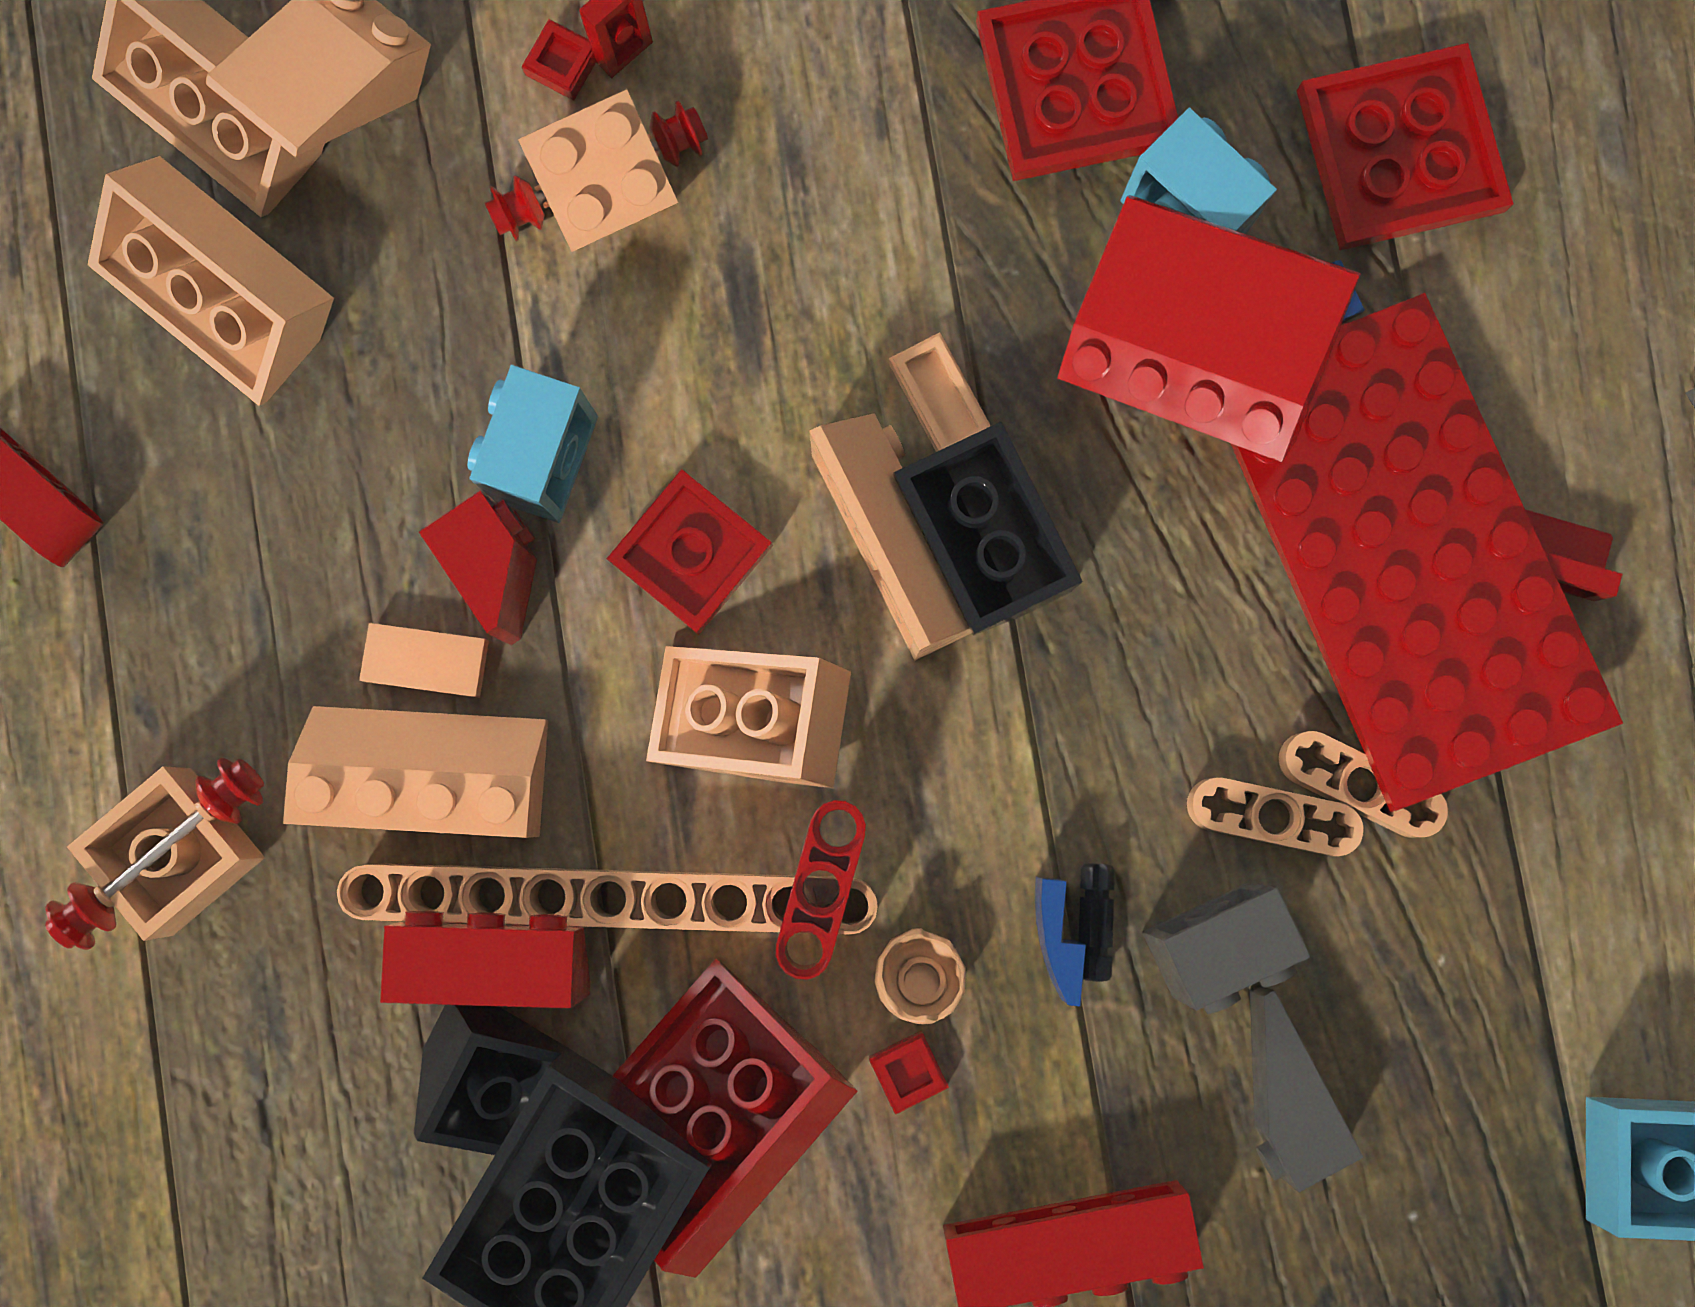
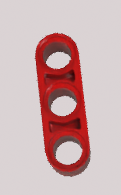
(41, 506)
(806, 916)

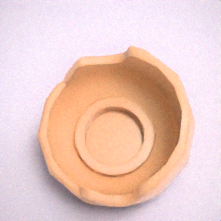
(920, 977)

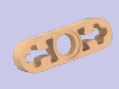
(1315, 780)
(1319, 810)

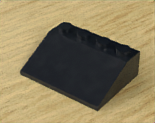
(570, 1199)

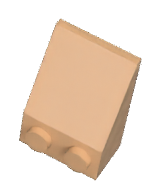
(322, 70)
(750, 715)

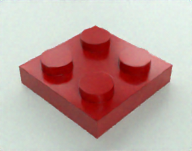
(690, 551)

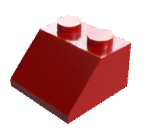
(487, 561)

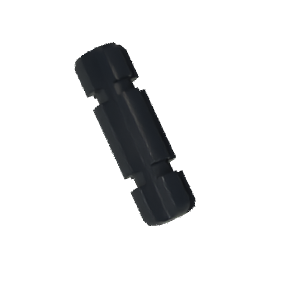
(1097, 920)

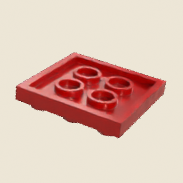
(1075, 81)
(1404, 146)

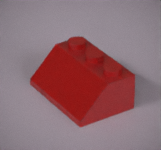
(484, 961)

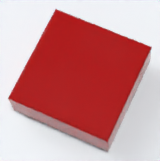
(560, 60)
(908, 1072)

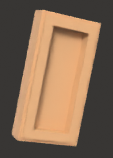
(938, 392)
(424, 660)

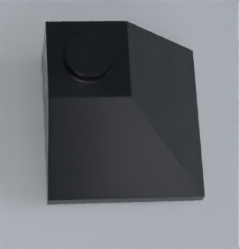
(478, 1076)

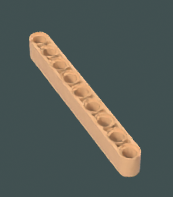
(581, 886)

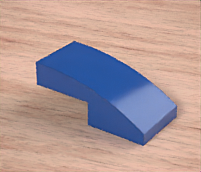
(1061, 956)

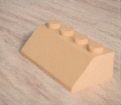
(157, 66)
(206, 277)
(858, 469)
(418, 772)

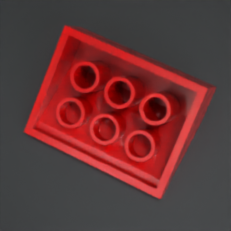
(1207, 327)
(738, 1093)

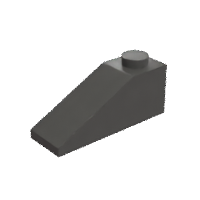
(1292, 1105)

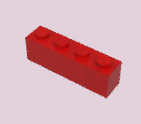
(1074, 1247)

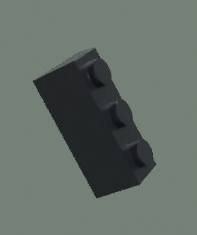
(988, 529)

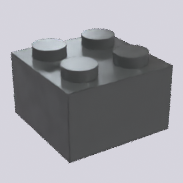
(1227, 947)

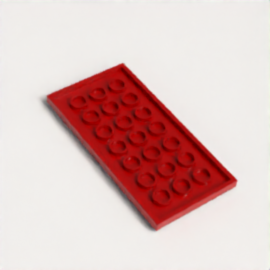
(1423, 568)

